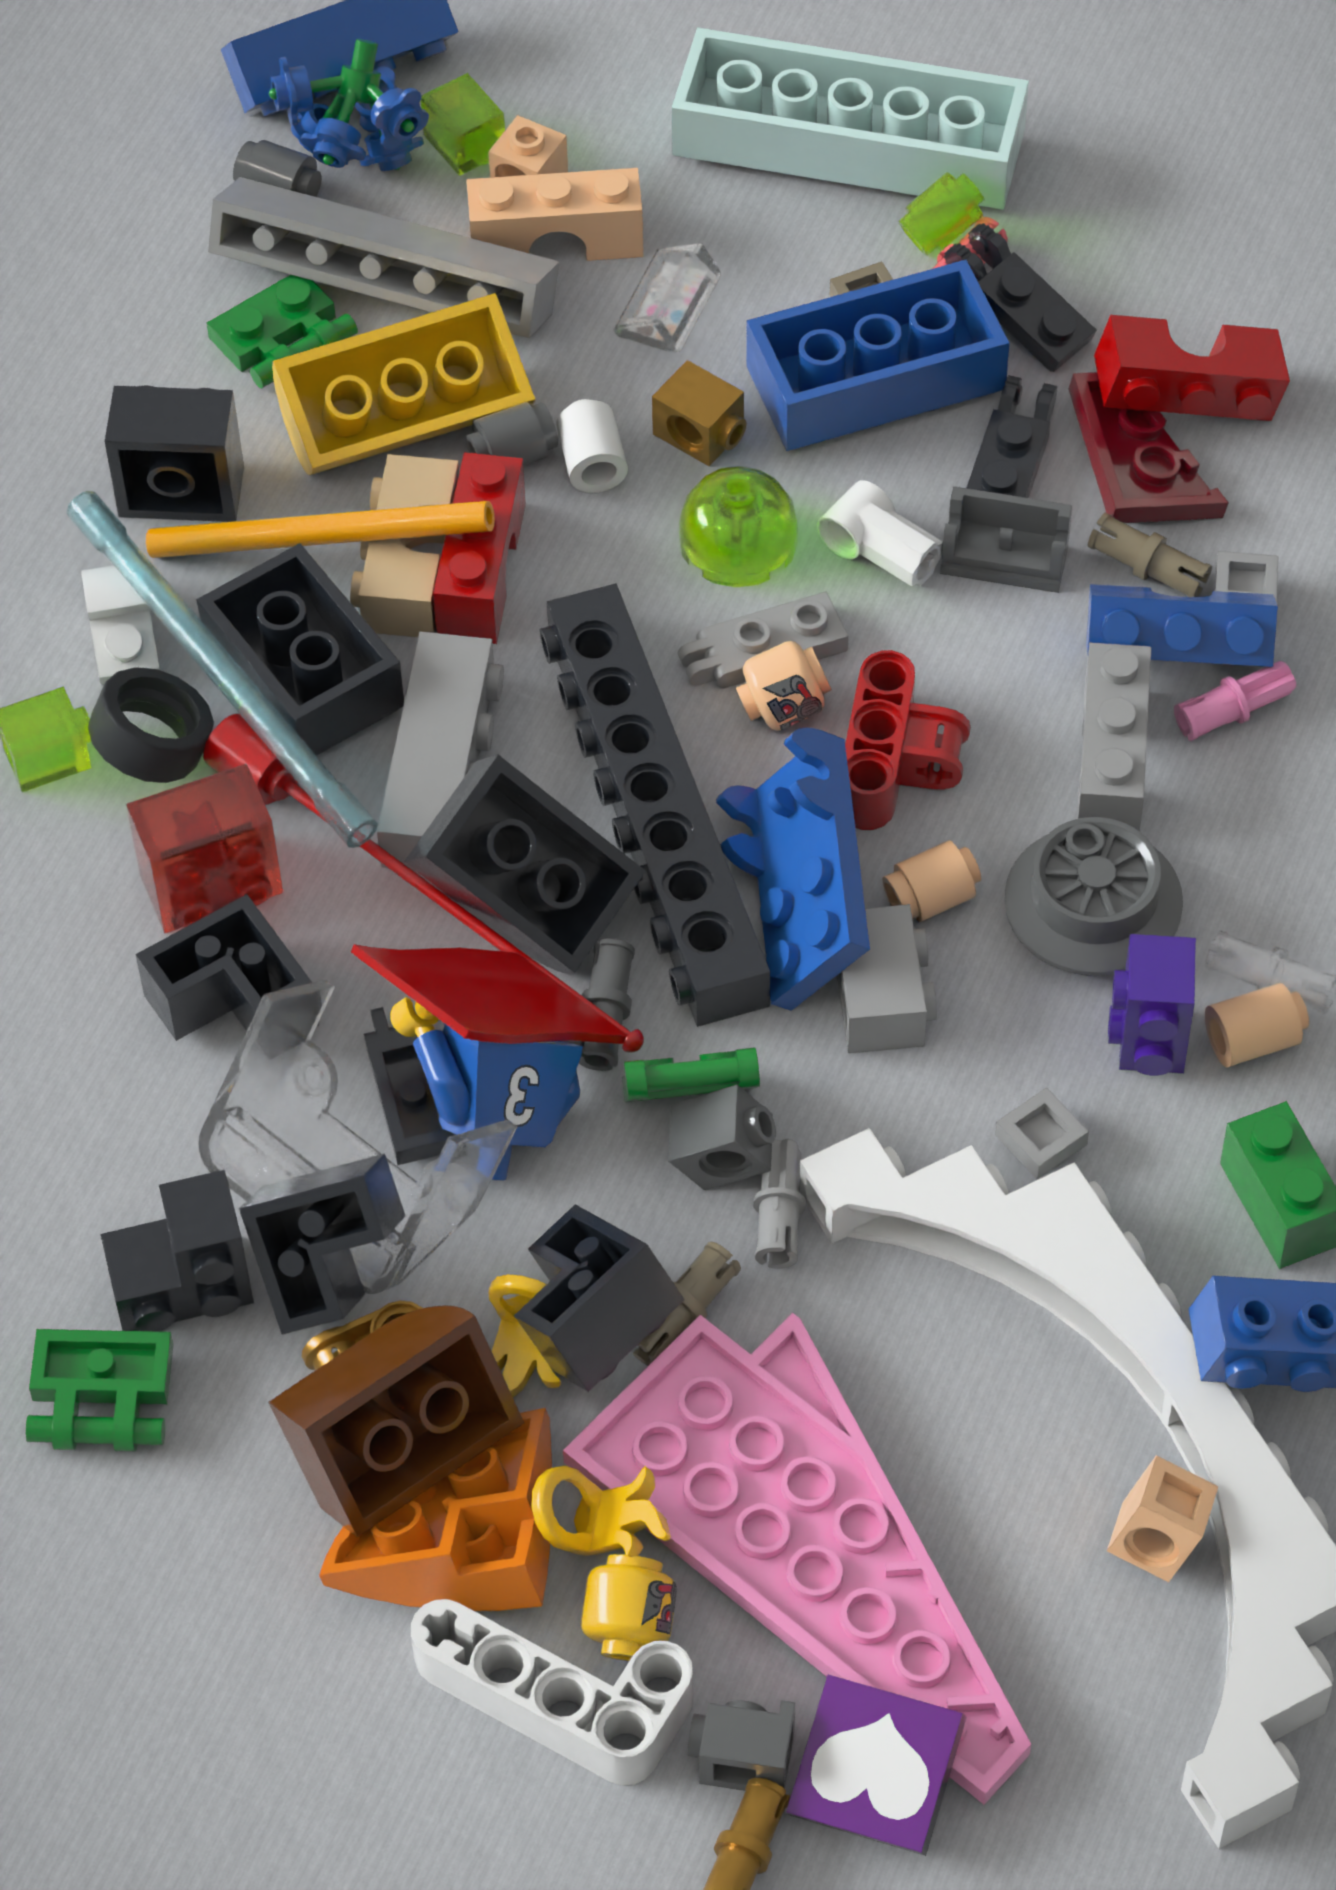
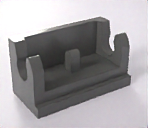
(1006, 539)

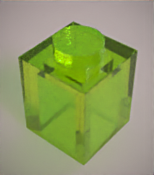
(462, 123)
(45, 738)

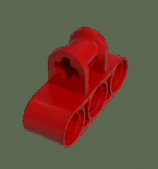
(897, 740)

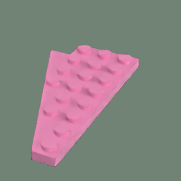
(800, 1525)

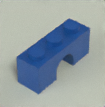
(1206, 629)

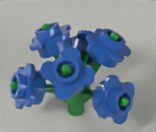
(384, 110)

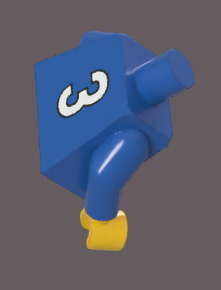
(493, 1081)

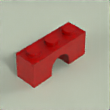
(1149, 372)
(472, 566)

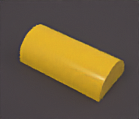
(399, 384)

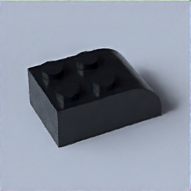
(305, 648)
(525, 865)

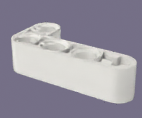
(549, 1679)

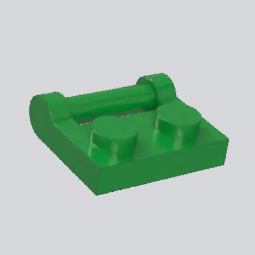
(711, 1073)

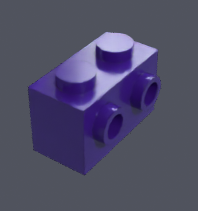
(1154, 1004)

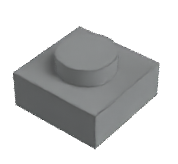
(1246, 573)
(1041, 1133)

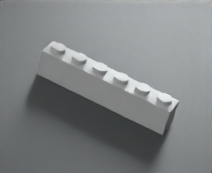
(378, 254)

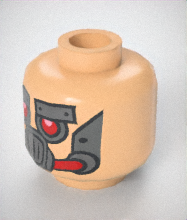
(783, 685)

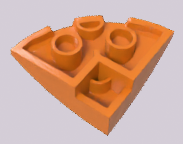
(460, 1538)

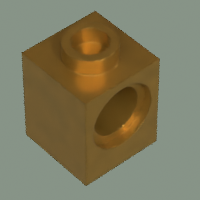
(698, 413)

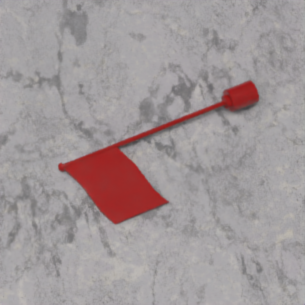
(471, 990)

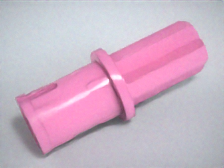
(1233, 700)

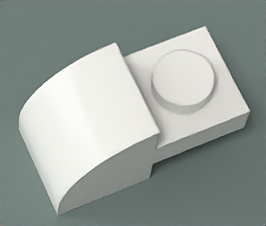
(118, 623)

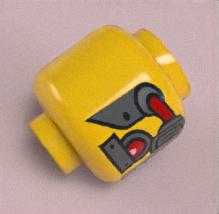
(628, 1605)

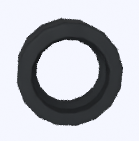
(142, 753)

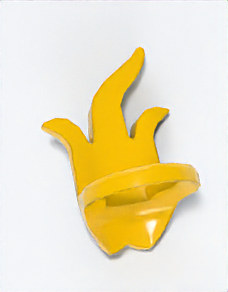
(512, 1343)
(603, 1518)

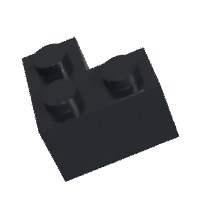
(217, 968)
(305, 1236)
(180, 1263)
(599, 1298)

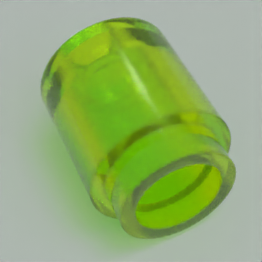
(942, 213)

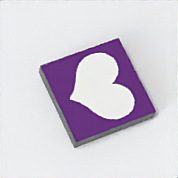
(876, 1764)

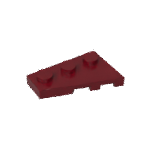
(1138, 463)

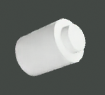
(591, 446)

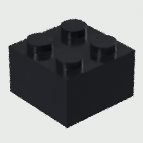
(174, 453)

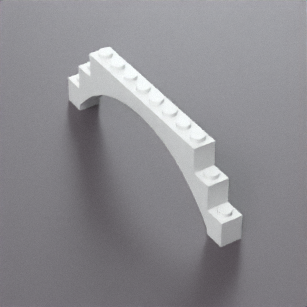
(1273, 1544)

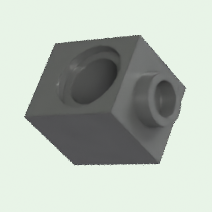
(721, 1137)

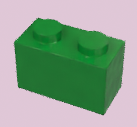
(1281, 1183)

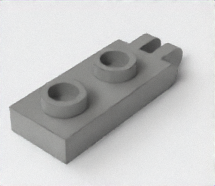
(726, 646)

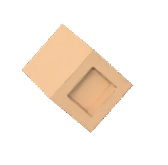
(528, 150)
(1162, 1518)

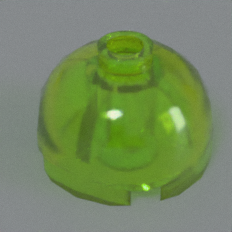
(738, 526)

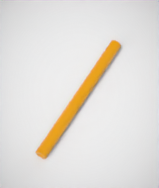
(320, 529)

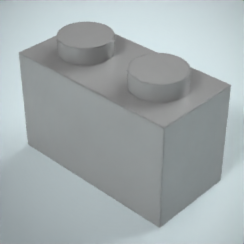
(883, 989)

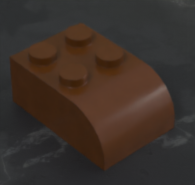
(396, 1414)

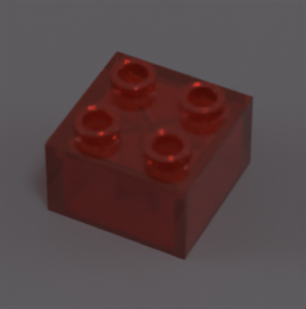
(205, 847)

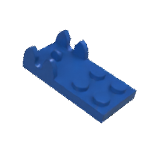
(803, 864)

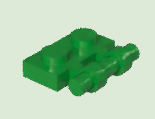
(274, 319)
(99, 1368)

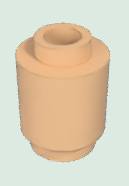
(933, 880)

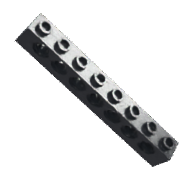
(607, 667)

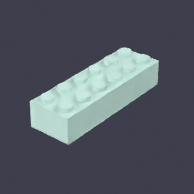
(846, 116)

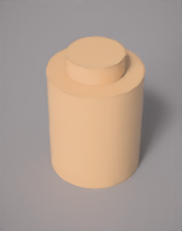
(1256, 1024)

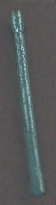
(330, 796)

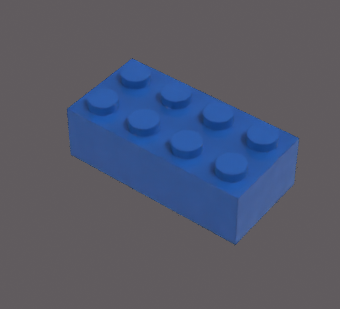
(876, 354)

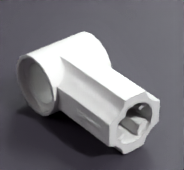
(868, 526)

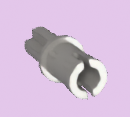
(780, 1207)

